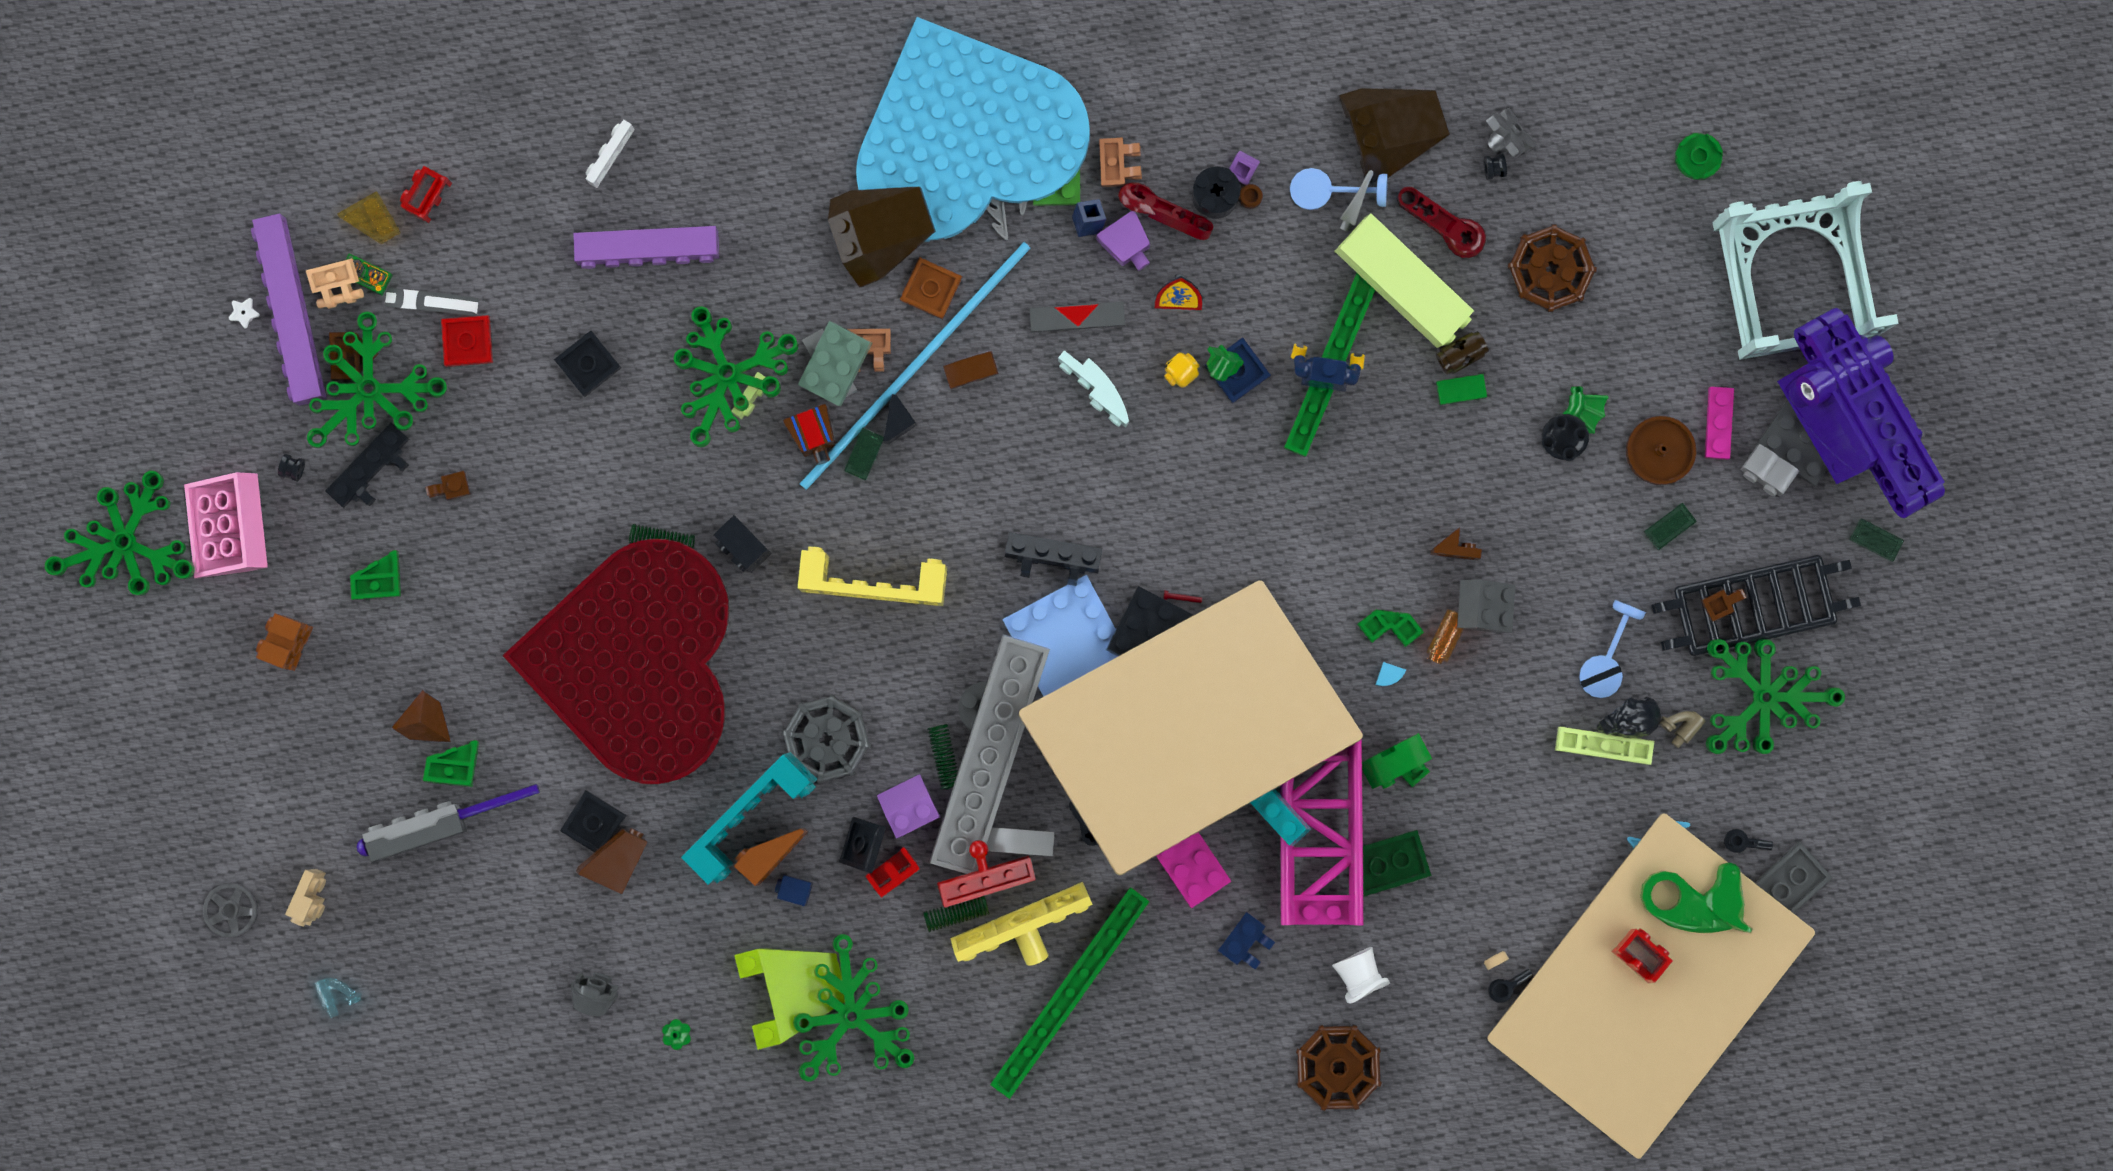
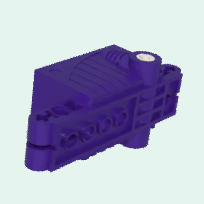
(1857, 413)

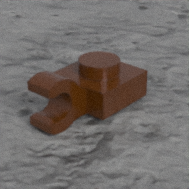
(452, 485)
(1720, 603)

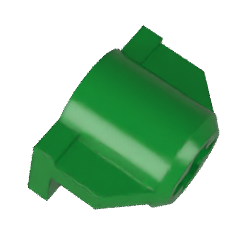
(1223, 363)

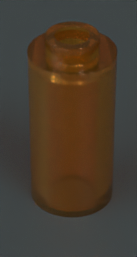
(1445, 638)

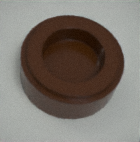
(1250, 196)

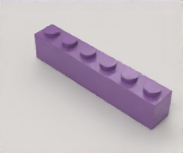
(646, 246)

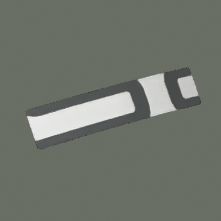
(431, 301)

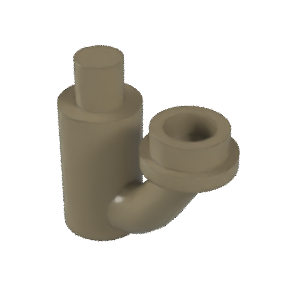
(1687, 730)

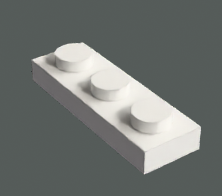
(609, 153)

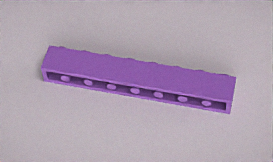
(288, 309)

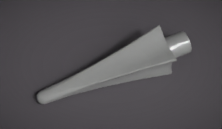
(1351, 213)

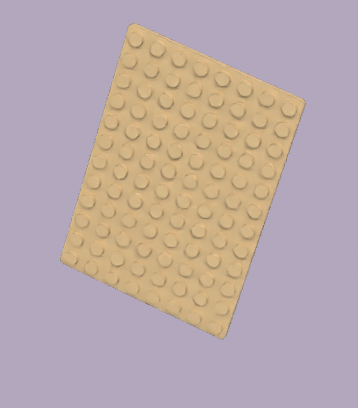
(1189, 726)
(1637, 1048)

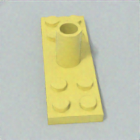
(1022, 926)

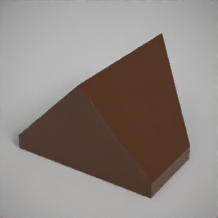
(423, 720)

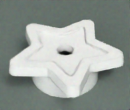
(249, 314)

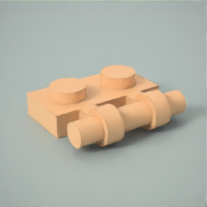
(333, 276)

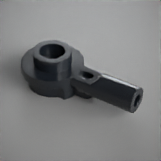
(1737, 841)
(1501, 990)

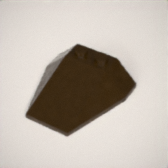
(1393, 126)
(878, 229)

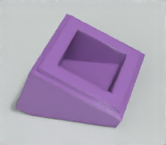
(1244, 167)

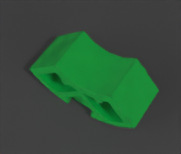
(1396, 761)

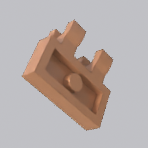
(1112, 162)
(880, 344)

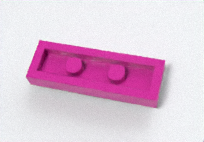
(1719, 423)

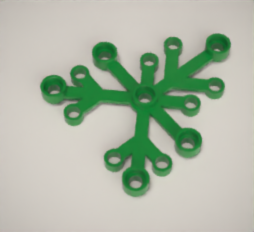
(716, 400)
(347, 408)
(96, 551)
(1793, 696)
(847, 987)

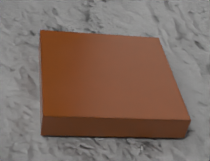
(931, 288)

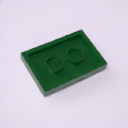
(1393, 862)

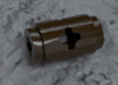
(1472, 346)

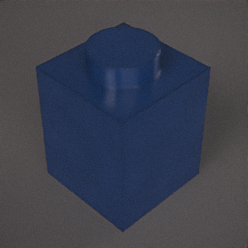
(1089, 217)
(793, 890)

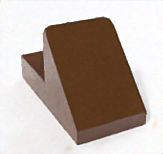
(1450, 548)

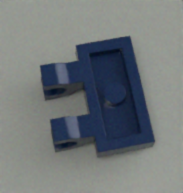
(1242, 938)

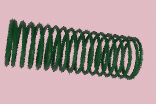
(692, 537)
(936, 745)
(953, 919)

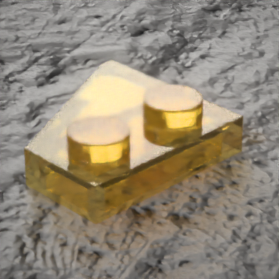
(371, 218)

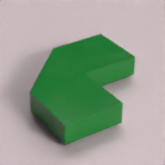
(1400, 623)

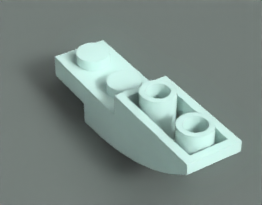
(1104, 392)

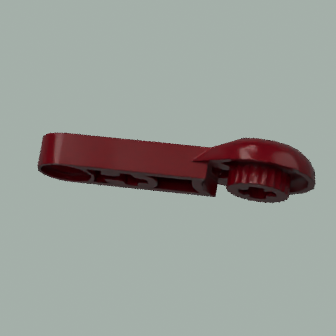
(1143, 200)
(1446, 225)

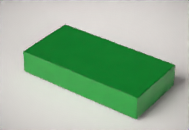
(1461, 389)

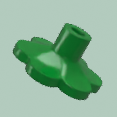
(682, 1032)

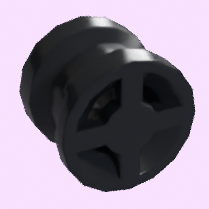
(1495, 166)
(291, 467)

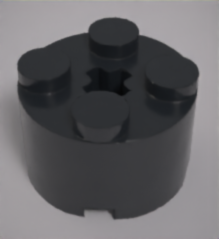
(1216, 178)

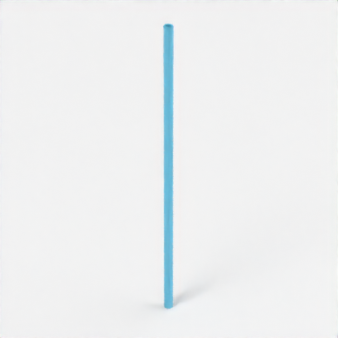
(917, 363)

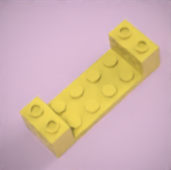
(814, 580)

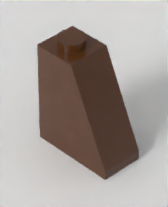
(615, 860)

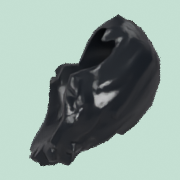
(1632, 719)

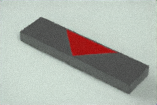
(1077, 317)

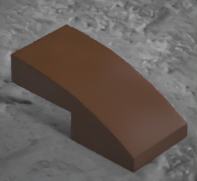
(970, 370)

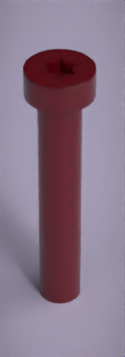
(1181, 597)

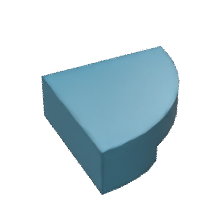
(1389, 674)

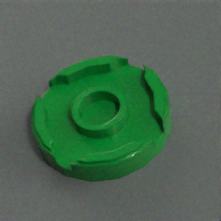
(1692, 158)

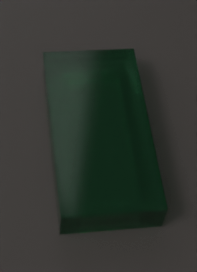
(864, 454)
(1670, 526)
(1876, 540)

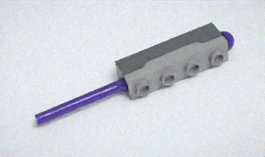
(428, 826)

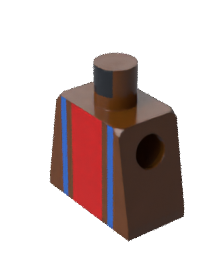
(812, 432)

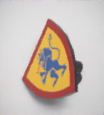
(1179, 294)

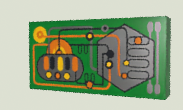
(371, 275)

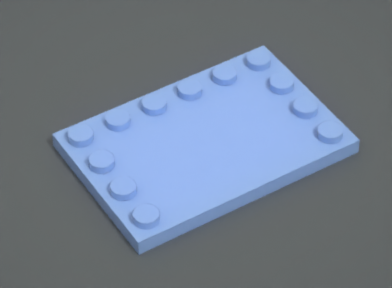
(1072, 627)

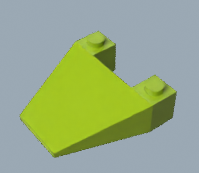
(790, 988)

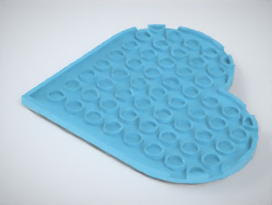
(972, 128)

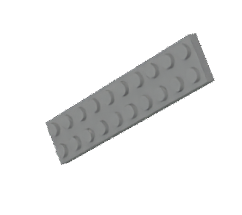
(989, 753)

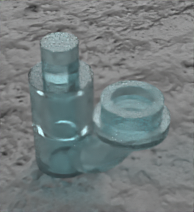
(327, 996)

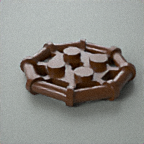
(1558, 256)
(1339, 1053)

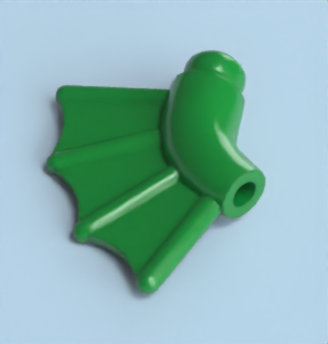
(1586, 407)

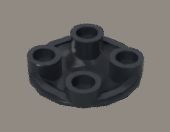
(1565, 437)

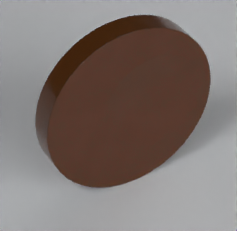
(1661, 450)

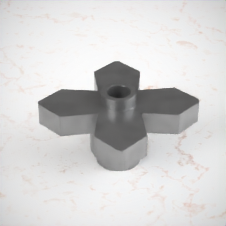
(1508, 134)

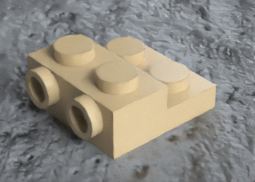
(305, 903)

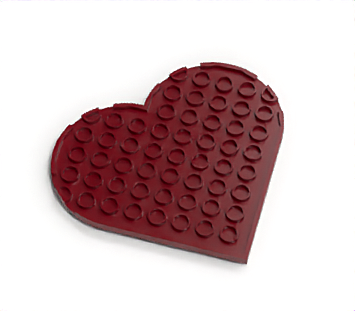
(631, 660)

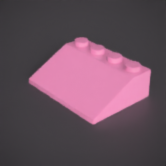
(225, 525)

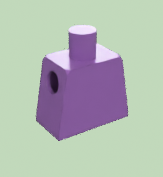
(1126, 241)

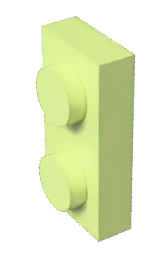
(751, 394)

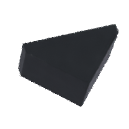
(898, 421)

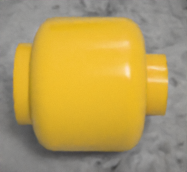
(1181, 370)

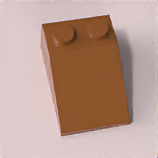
(762, 859)

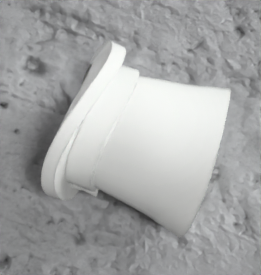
(1360, 975)

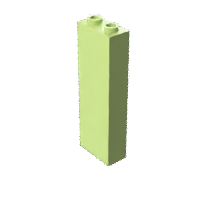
(1405, 281)

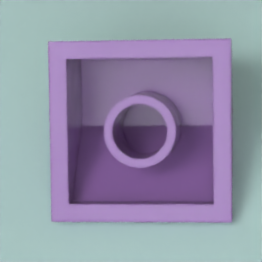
(908, 806)

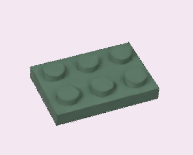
(835, 363)

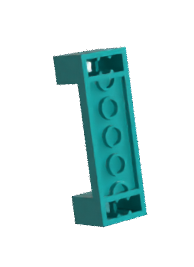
(705, 856)

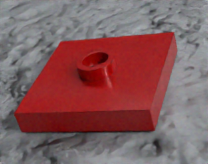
(467, 341)

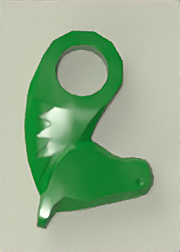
(1708, 913)

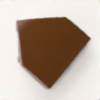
(349, 355)

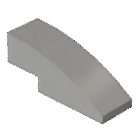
(1021, 841)

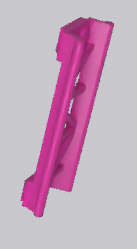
(1326, 909)

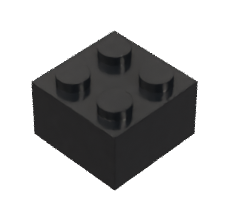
(742, 544)

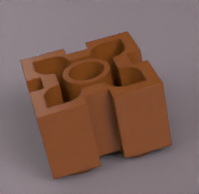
(283, 642)

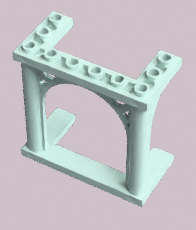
(1845, 211)

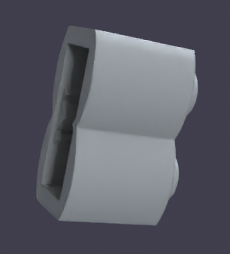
(1769, 470)

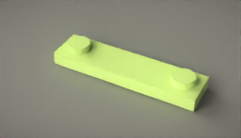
(1604, 745)

